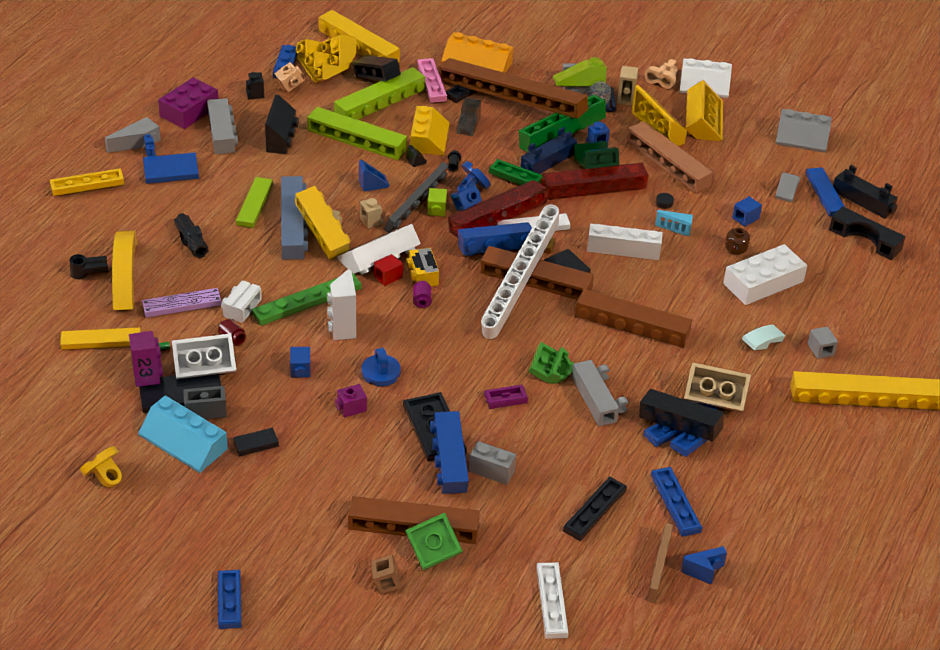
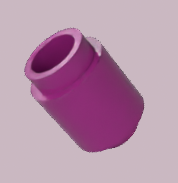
(422, 294)

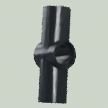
(191, 235)

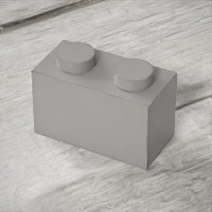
(492, 462)

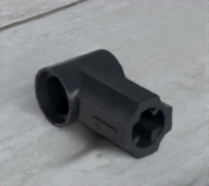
(81, 266)

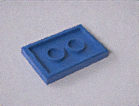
(170, 168)

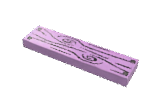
(181, 302)

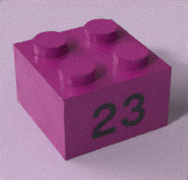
(145, 358)

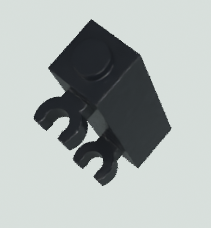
(864, 193)

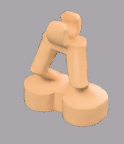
(664, 74)

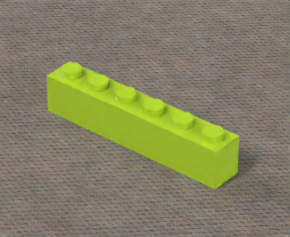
(380, 95)
(357, 133)

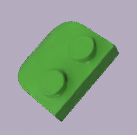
(550, 364)

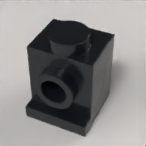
(255, 85)

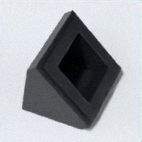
(415, 157)

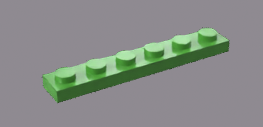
(296, 302)

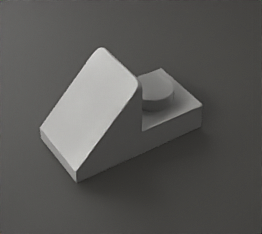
(787, 187)

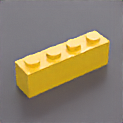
(322, 222)

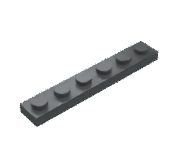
(414, 200)

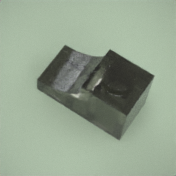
(469, 116)

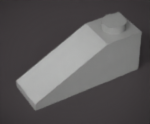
(132, 136)

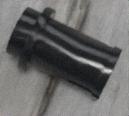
(454, 158)

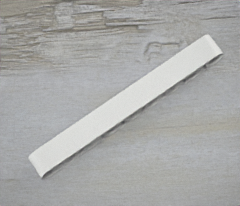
(520, 272)

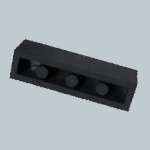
(681, 415)

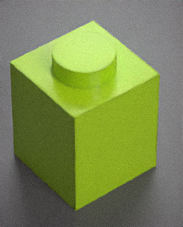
(437, 202)

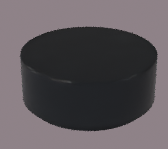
(664, 200)

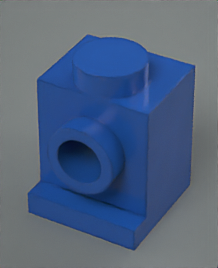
(598, 131)

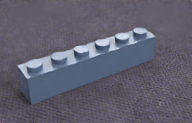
(292, 221)

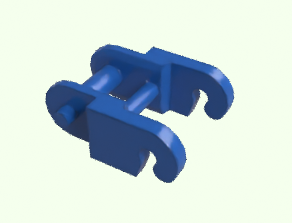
(150, 146)

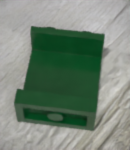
(596, 155)

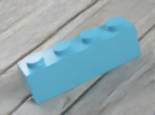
(183, 434)

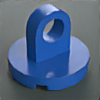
(474, 176)
(381, 368)

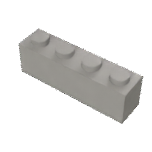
(222, 126)

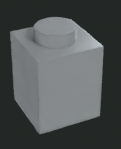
(822, 342)

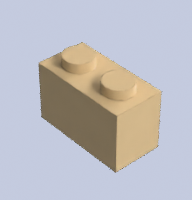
(627, 85)

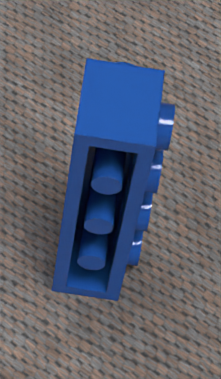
(505, 237)
(450, 452)

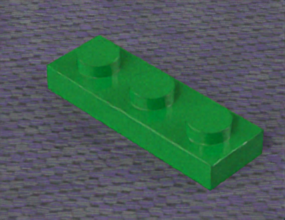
(513, 173)

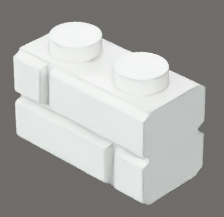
(241, 301)

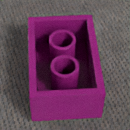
(187, 102)

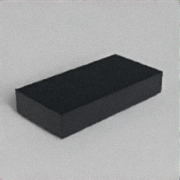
(256, 441)

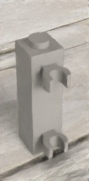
(595, 392)

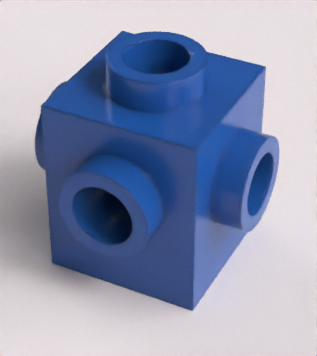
(466, 197)

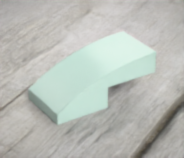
(763, 336)

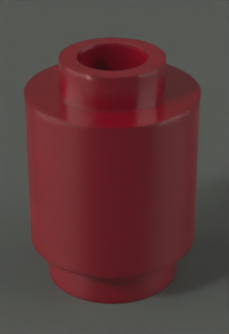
(230, 327)

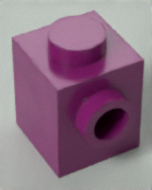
(351, 400)

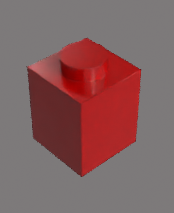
(388, 270)

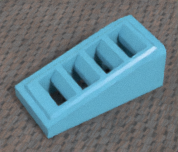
(682, 227)

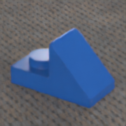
(702, 564)

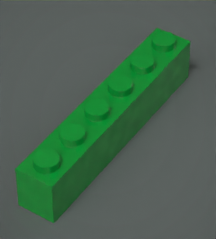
(547, 128)

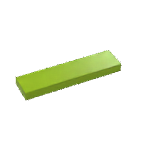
(254, 202)

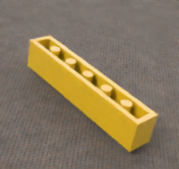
(366, 41)

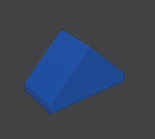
(371, 178)

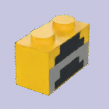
(423, 266)

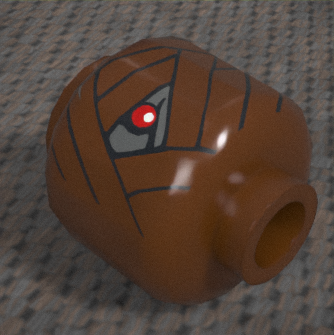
(737, 241)

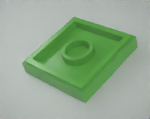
(434, 541)

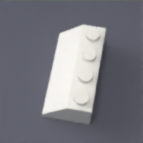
(624, 241)
(393, 243)

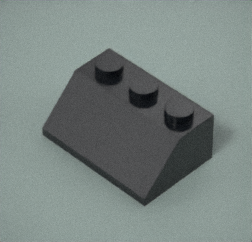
(280, 126)

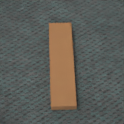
(660, 563)

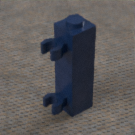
(550, 153)

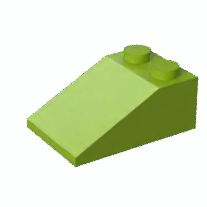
(582, 74)

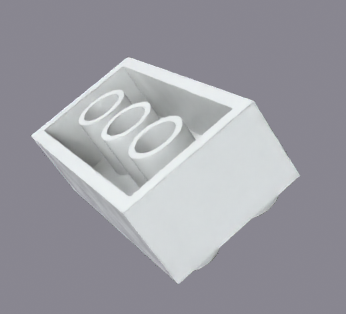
(765, 274)

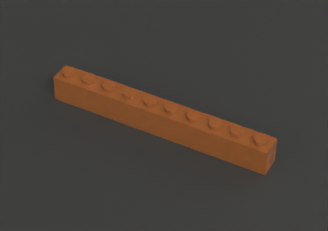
(514, 88)

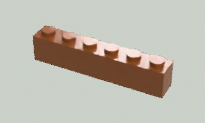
(545, 276)
(633, 318)
(396, 517)

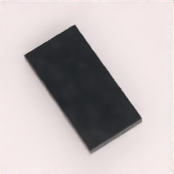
(174, 388)
(420, 413)

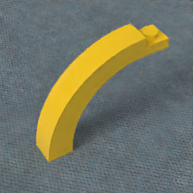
(123, 269)

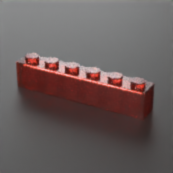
(595, 181)
(499, 208)

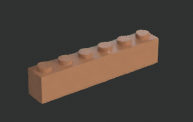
(670, 157)

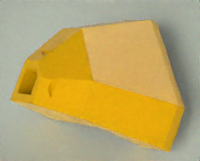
(326, 58)

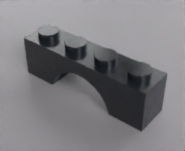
(849, 223)

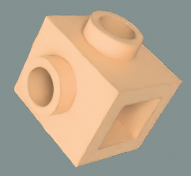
(289, 76)

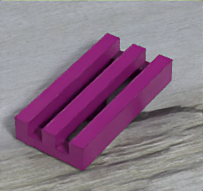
(508, 397)

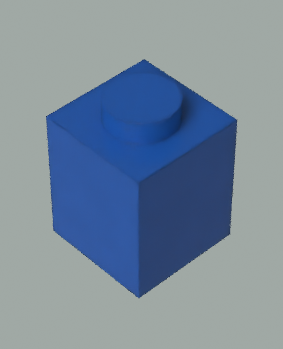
(747, 211)
(300, 362)

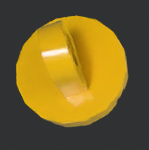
(101, 464)

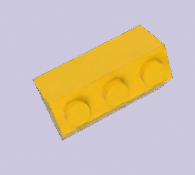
(429, 131)

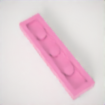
(432, 80)

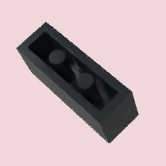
(376, 68)

